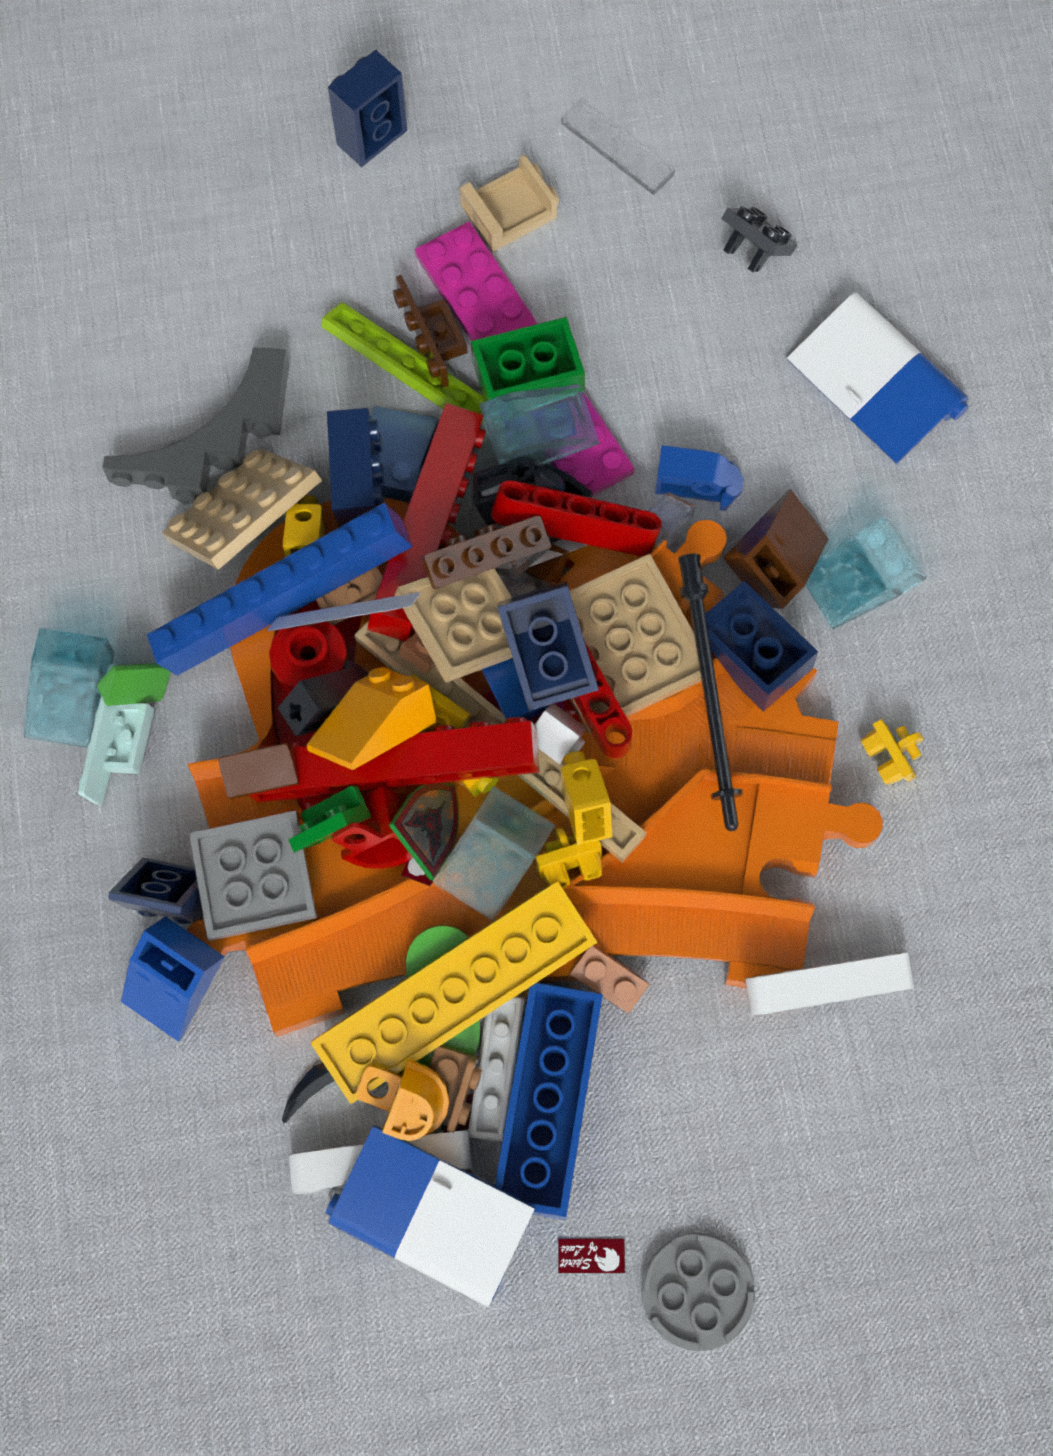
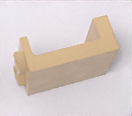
(510, 205)

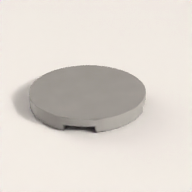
(698, 1292)

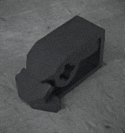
(521, 470)
(317, 697)

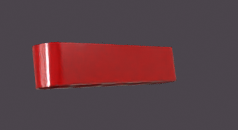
(578, 517)
(606, 722)

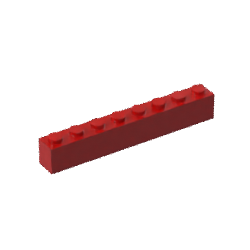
(431, 510)
(421, 760)

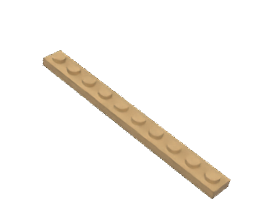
(625, 832)

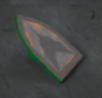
(428, 825)

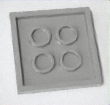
(252, 876)

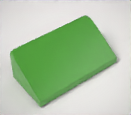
(134, 684)

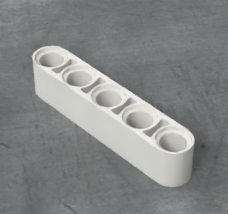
(829, 983)
(331, 1167)

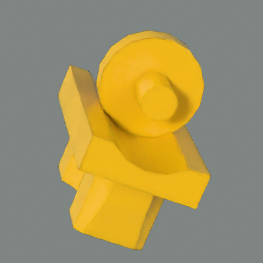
(898, 767)
(565, 855)

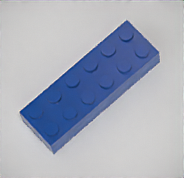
(548, 1097)

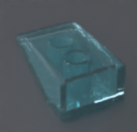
(539, 424)

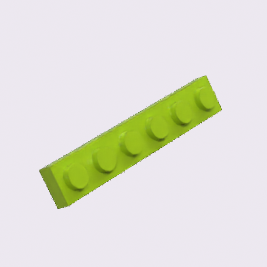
(397, 358)

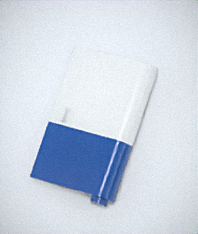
(877, 378)
(430, 1215)

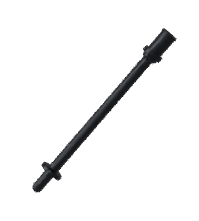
(694, 591)

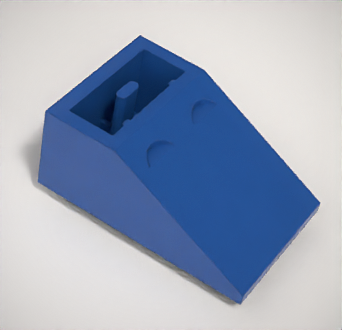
(169, 976)

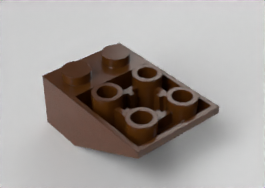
(779, 551)

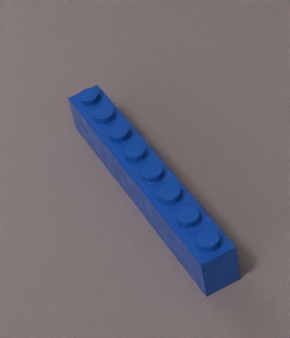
(280, 589)

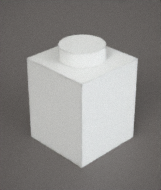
(558, 733)

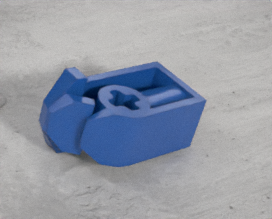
(698, 476)

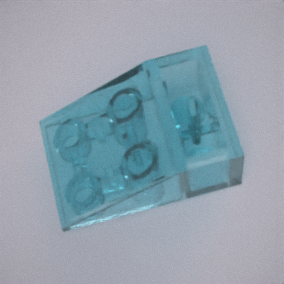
(863, 573)
(65, 687)
(493, 853)

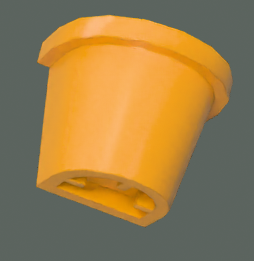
(414, 1101)

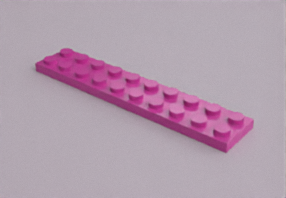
(489, 306)

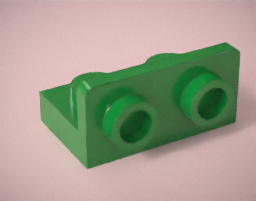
(329, 817)

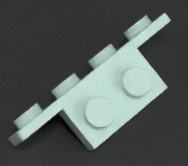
(115, 746)

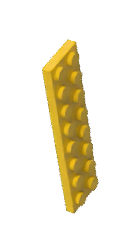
(455, 990)

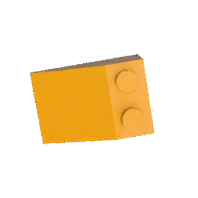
(374, 718)

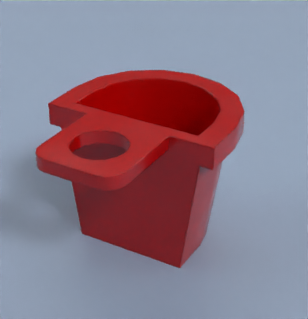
(373, 842)

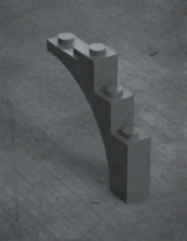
(220, 443)

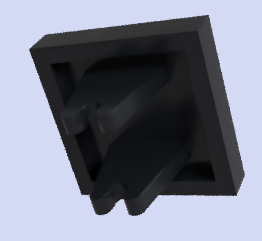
(752, 225)

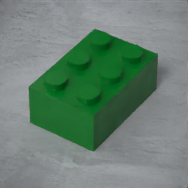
(527, 359)

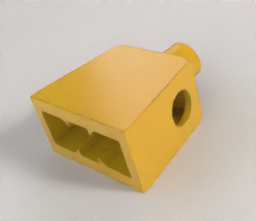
(303, 524)
(586, 798)

